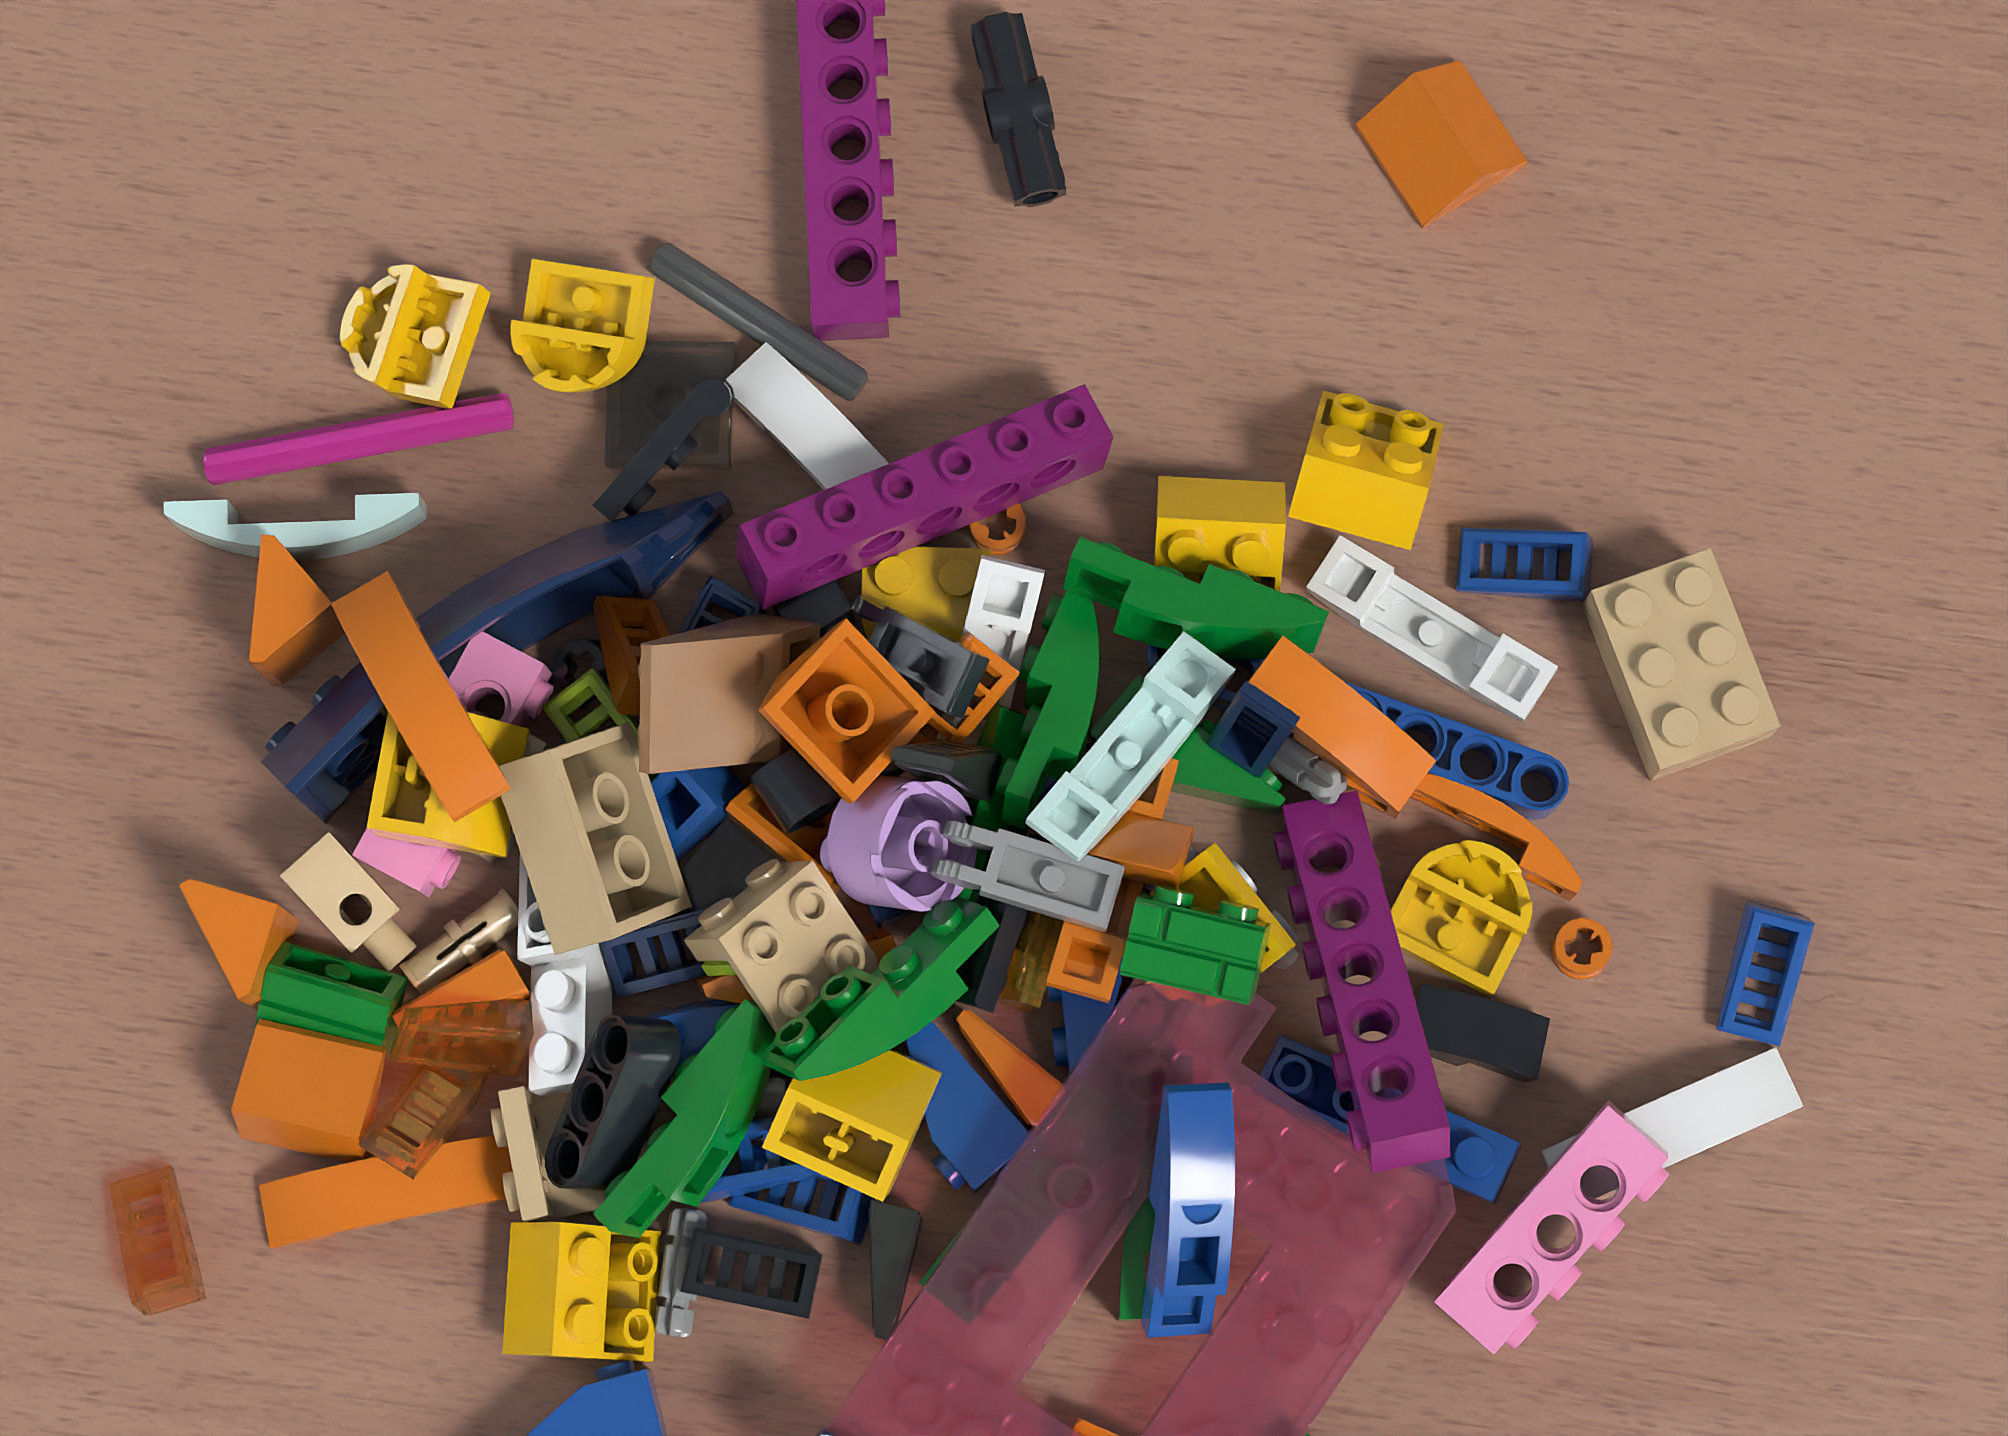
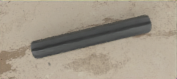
(758, 321)

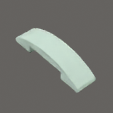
(376, 521)
(1132, 749)

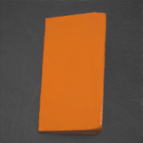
(1147, 848)

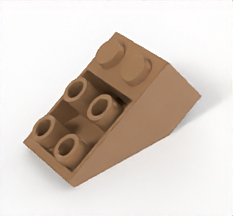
(707, 689)

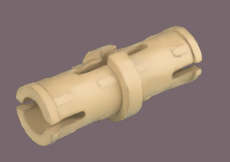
(494, 918)

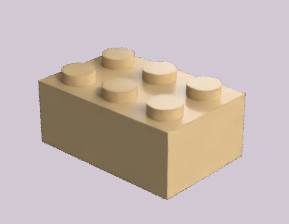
(1680, 664)
(593, 839)

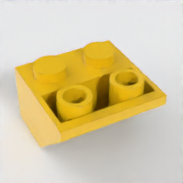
(1367, 469)
(1221, 525)
(410, 811)
(855, 1121)
(580, 1292)

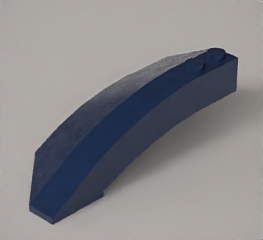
(517, 603)

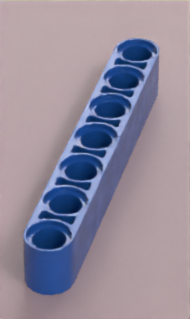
(1450, 741)

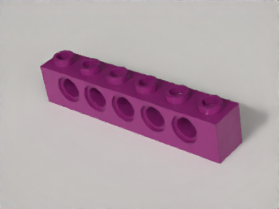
(837, 306)
(922, 496)
(1391, 1130)

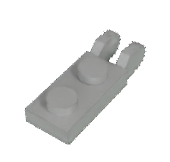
(1034, 876)

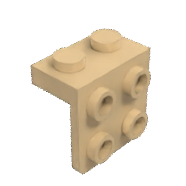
(782, 938)
(526, 1126)

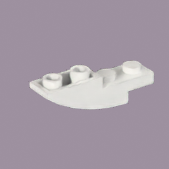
(567, 998)

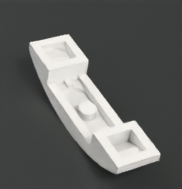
(802, 419)
(1002, 619)
(1429, 632)
(1703, 1114)

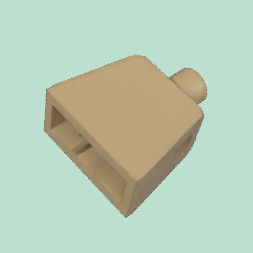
(327, 878)

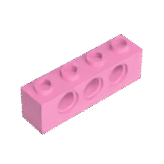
(482, 670)
(1472, 1292)

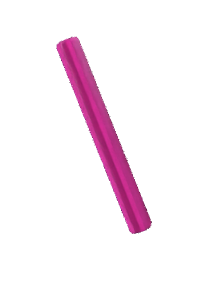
(357, 439)

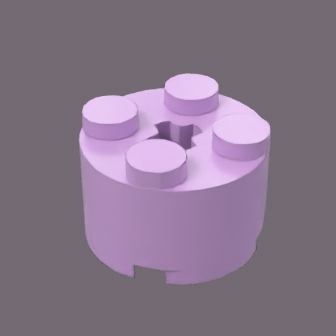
(889, 841)

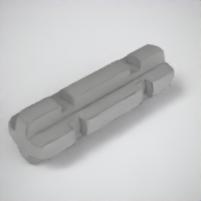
(1308, 772)
(674, 1317)

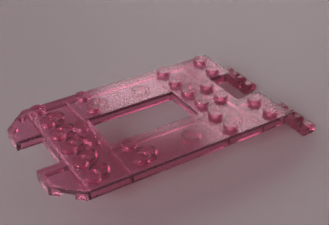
(1286, 1339)

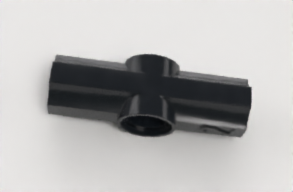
(1018, 109)

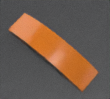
(420, 697)
(1540, 858)
(1089, 959)
(375, 1193)

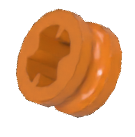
(981, 538)
(1596, 961)

